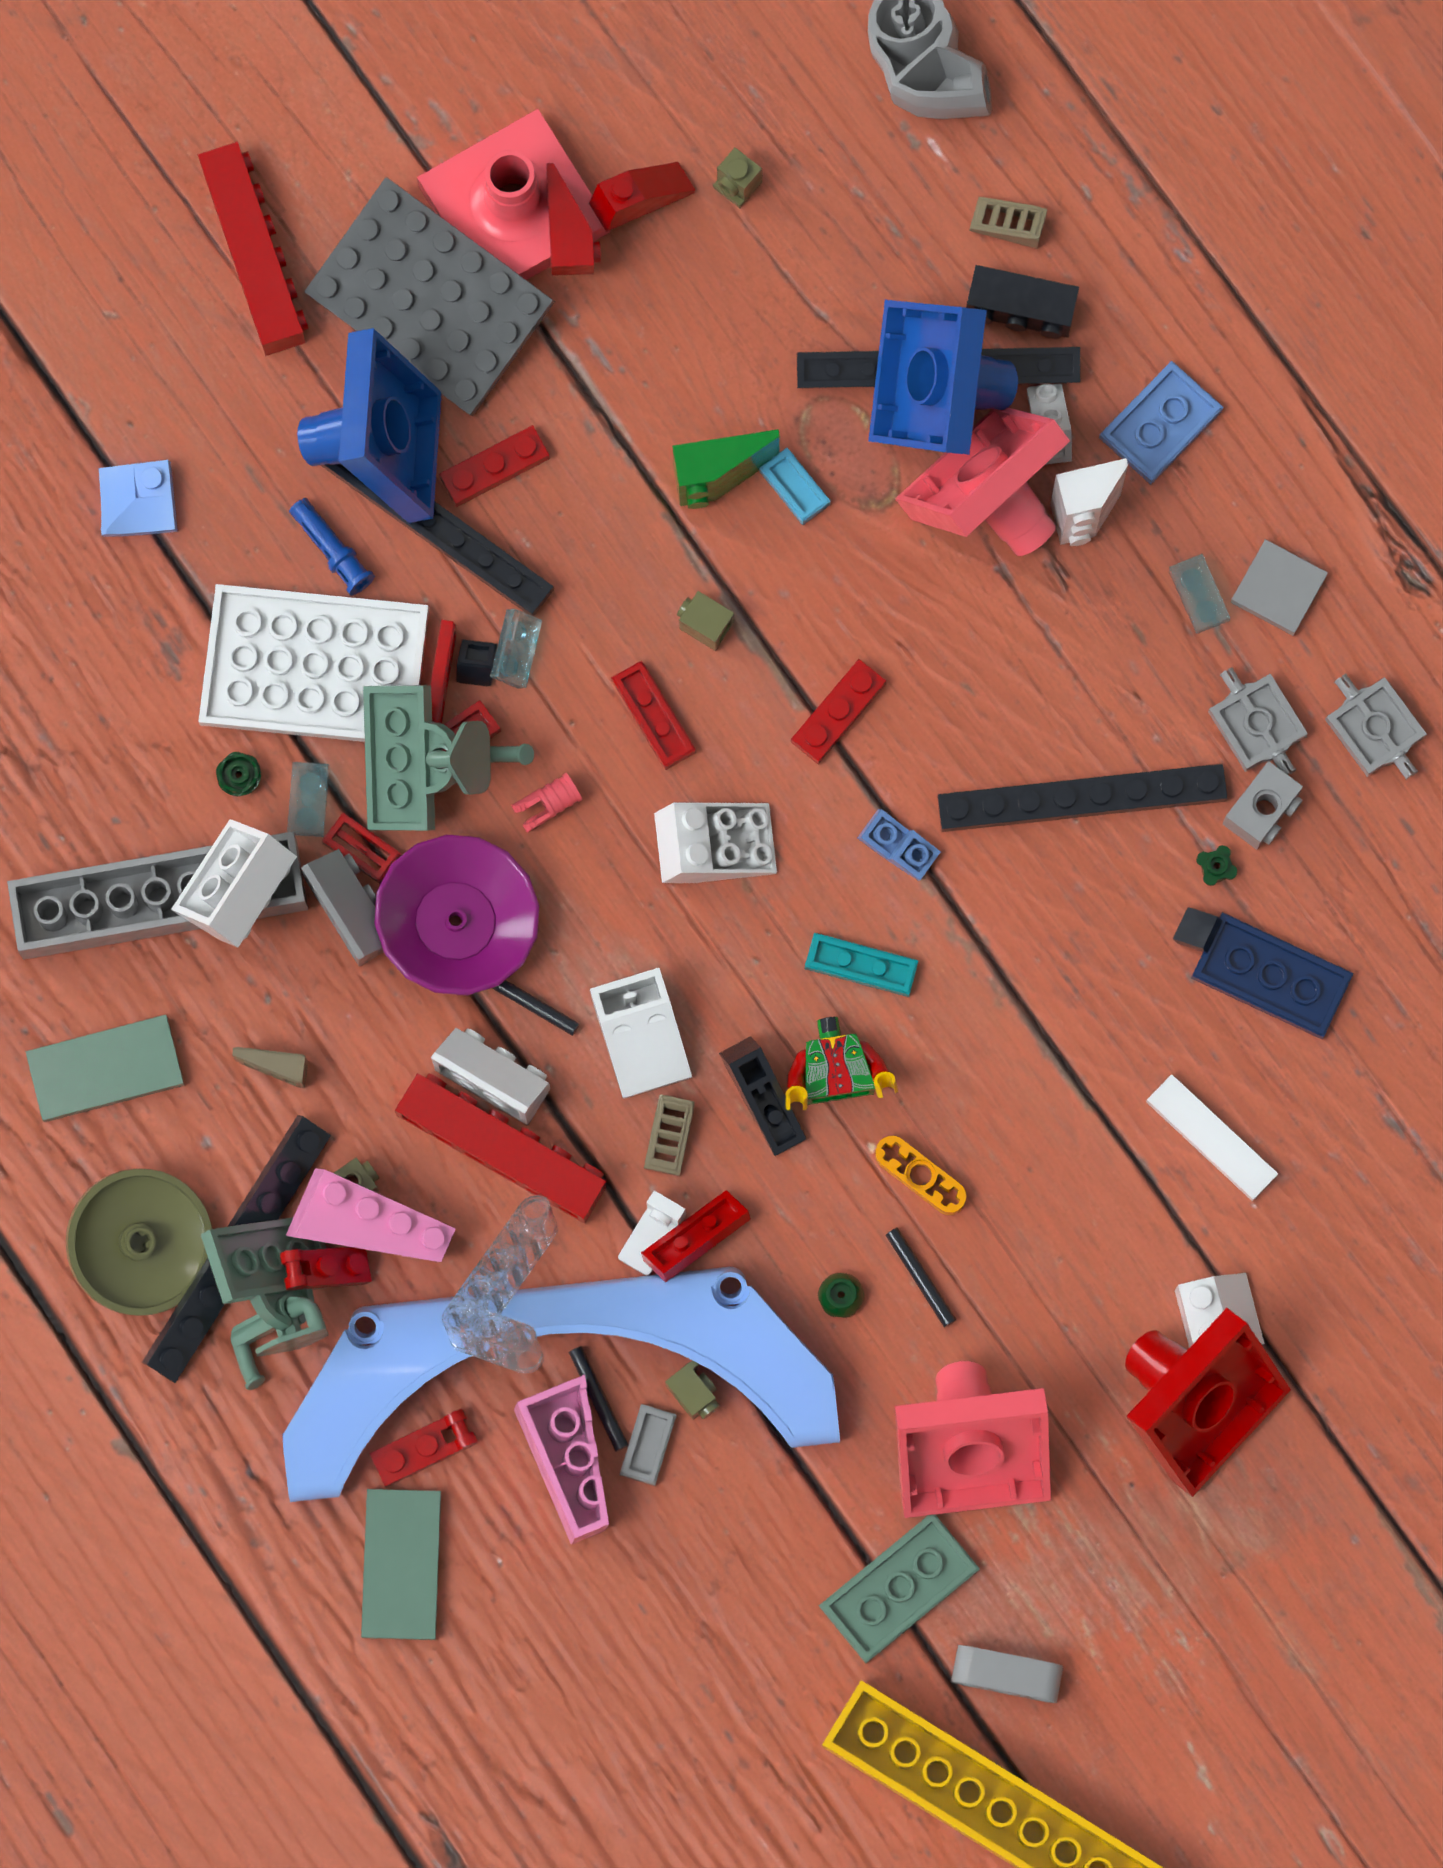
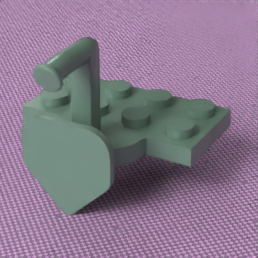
(408, 760)
(250, 1268)

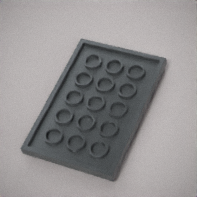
(430, 295)

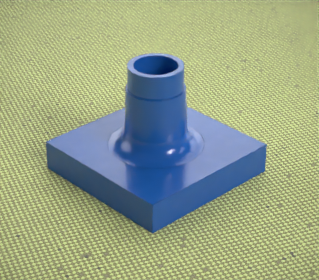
(935, 377)
(384, 429)

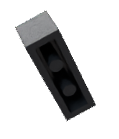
(1023, 301)

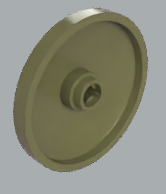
(137, 1241)

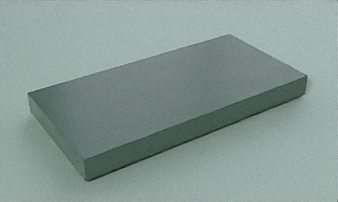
(104, 1068)
(401, 1564)
(899, 1587)

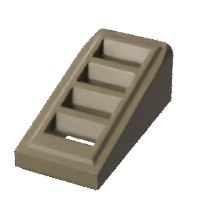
(1018, 235)
(280, 1065)
(674, 1104)

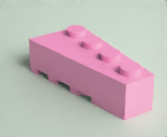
(356, 1217)
(565, 1451)

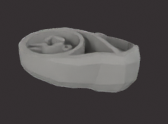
(922, 63)

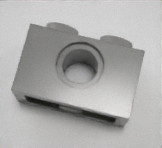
(1268, 785)

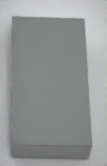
(648, 1445)

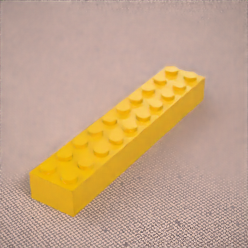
(968, 1789)

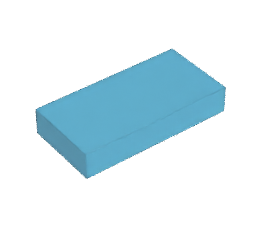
(794, 486)

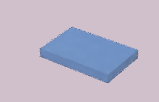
(1161, 422)

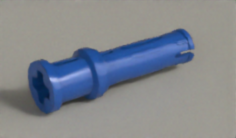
(340, 558)

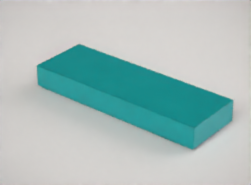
(861, 964)

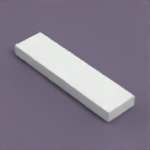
(1212, 1137)

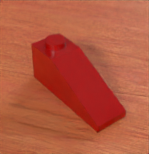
(639, 193)
(569, 232)

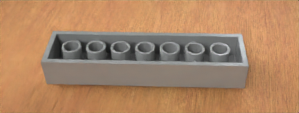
(122, 901)

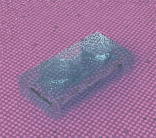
(1199, 593)
(516, 648)
(308, 799)

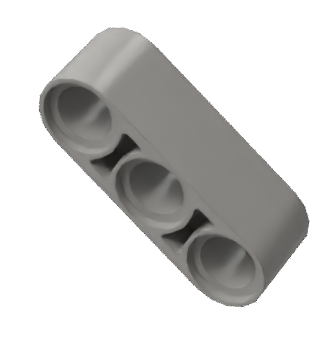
(1007, 1674)

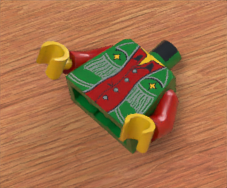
(836, 1068)

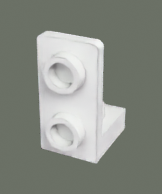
(1050, 403)
(658, 1219)

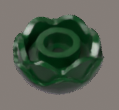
(235, 763)
(845, 1306)

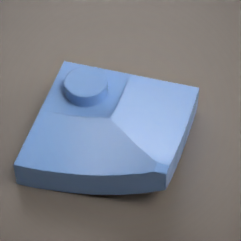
(137, 499)

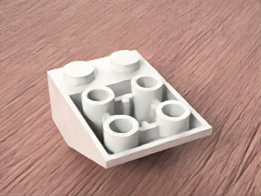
(714, 841)
(640, 1033)

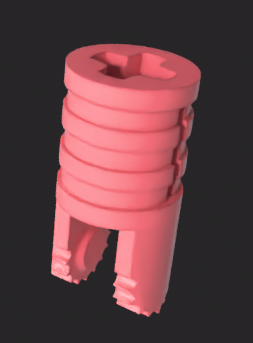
(553, 796)

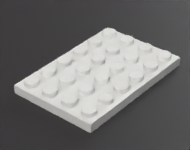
(303, 659)

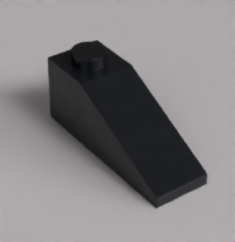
(762, 1095)

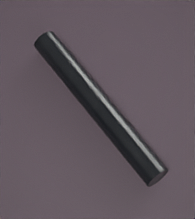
(537, 1007)
(920, 1277)
(599, 1399)

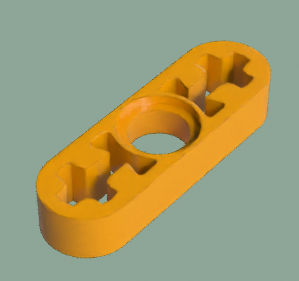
(920, 1160)

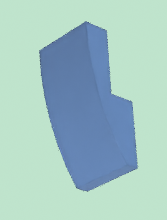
(898, 844)

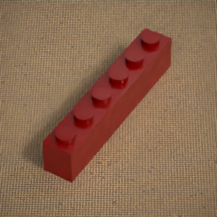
(252, 249)
(501, 1147)

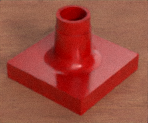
(1202, 1397)

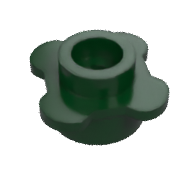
(1214, 875)

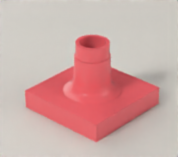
(506, 223)
(991, 481)
(972, 1446)

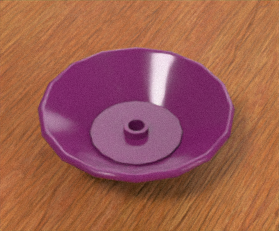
(462, 880)

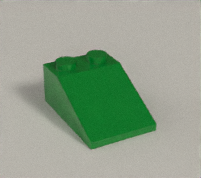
(716, 466)

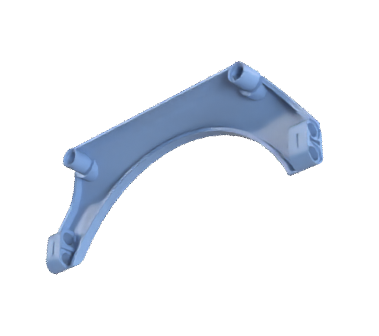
(685, 1315)

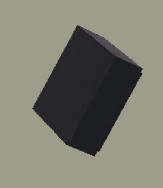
(1197, 930)

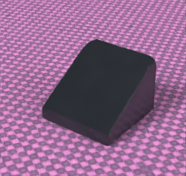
(475, 662)

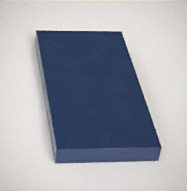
(1273, 976)

